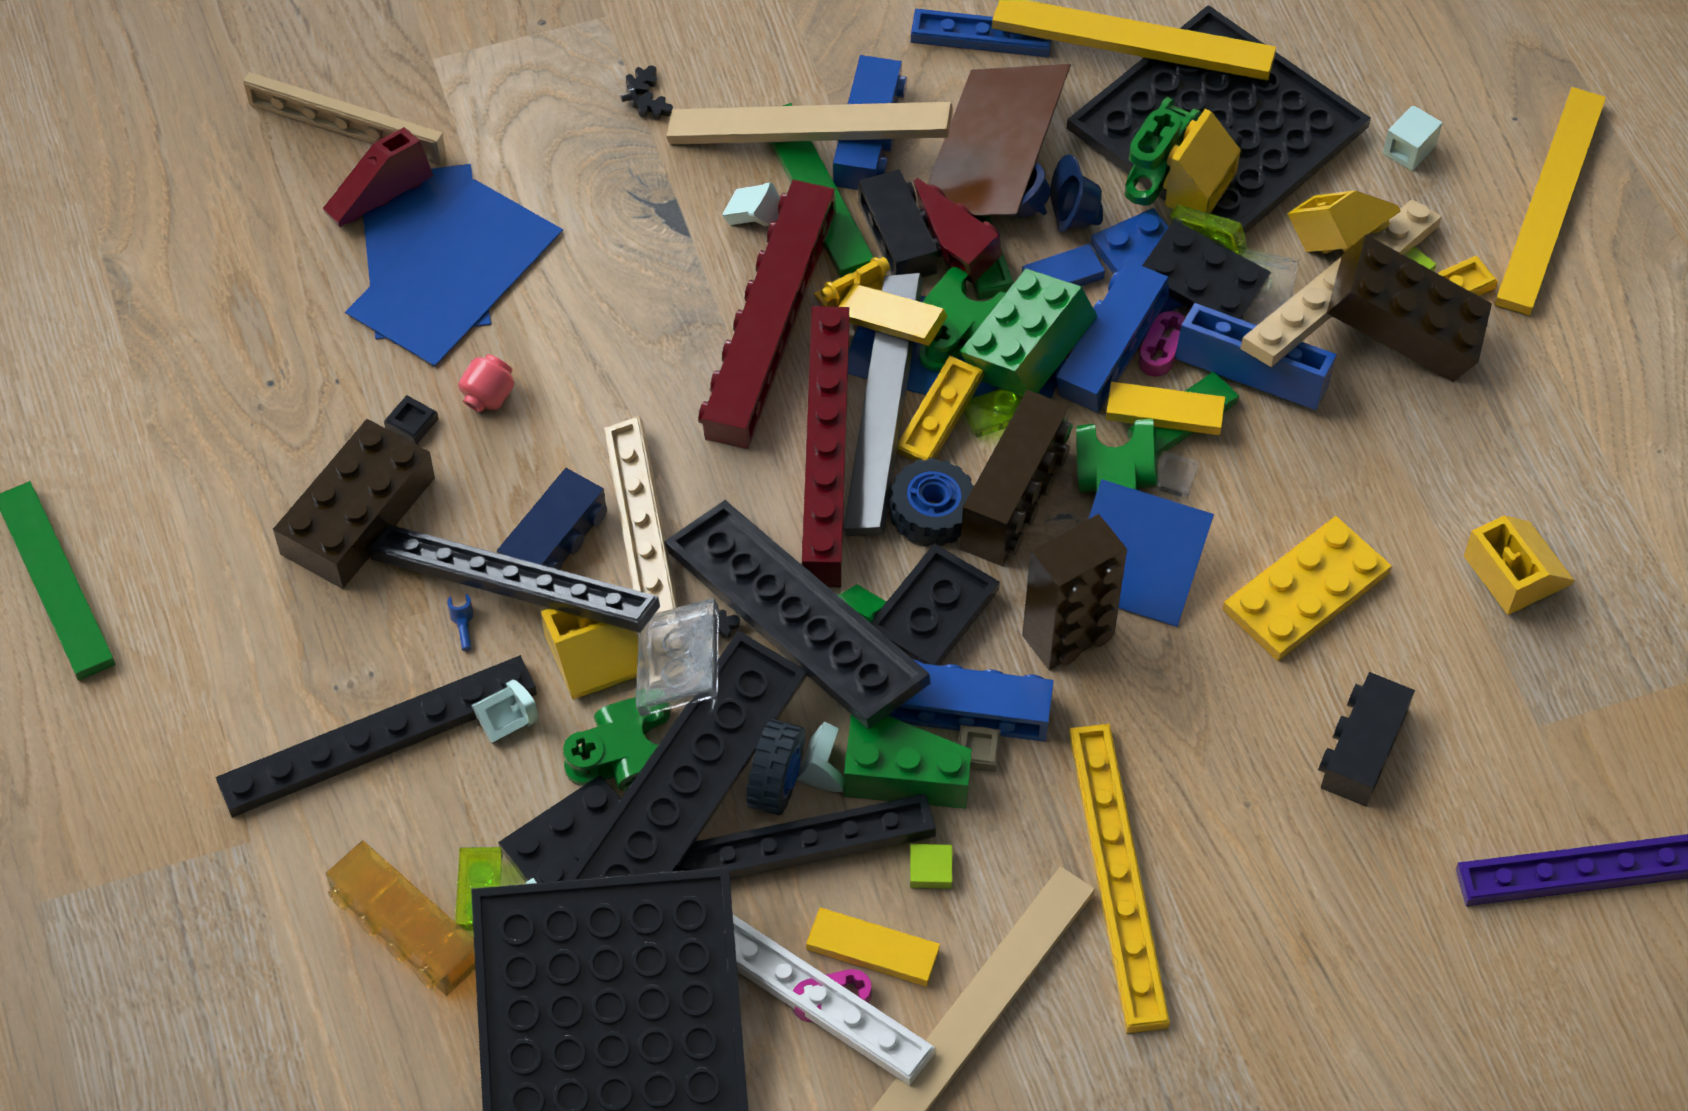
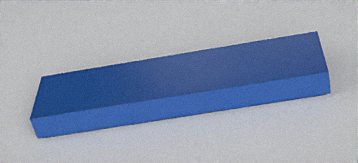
(972, 32)

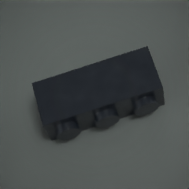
(898, 224)
(1365, 738)

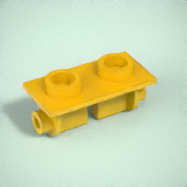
(869, 275)

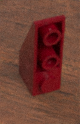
(383, 173)
(962, 237)

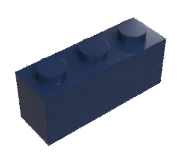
(557, 521)

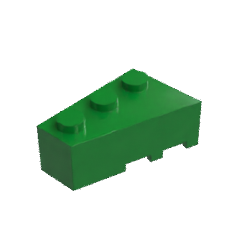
(903, 762)

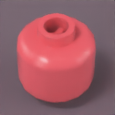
(486, 383)

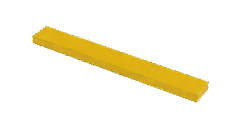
(1135, 38)
(1550, 201)
(1118, 880)

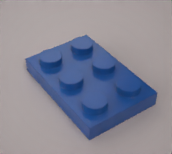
(1132, 241)

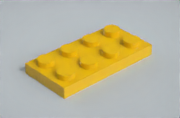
(1306, 588)

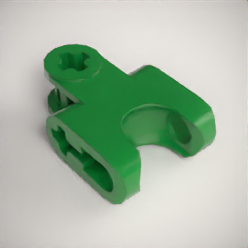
(1152, 147)
(962, 319)
(1127, 465)
(614, 746)

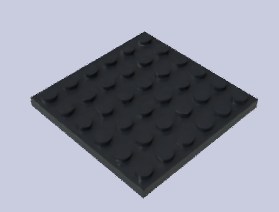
(1286, 122)
(609, 994)

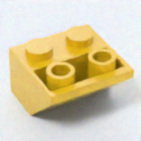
(1201, 165)
(1340, 219)
(1515, 563)
(589, 652)

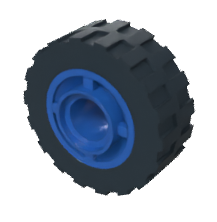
(927, 482)
(775, 767)

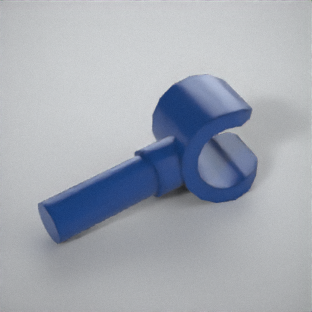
(461, 617)

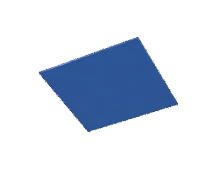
(1161, 545)

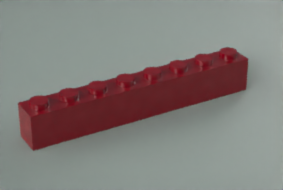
(768, 314)
(826, 444)

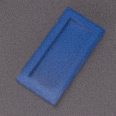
(1074, 266)

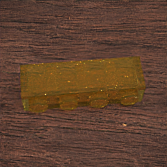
(402, 917)

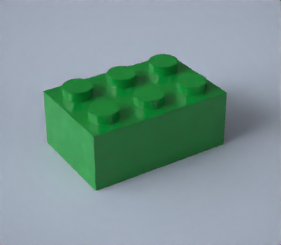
(1029, 332)

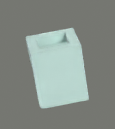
(1412, 137)

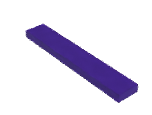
(1573, 870)

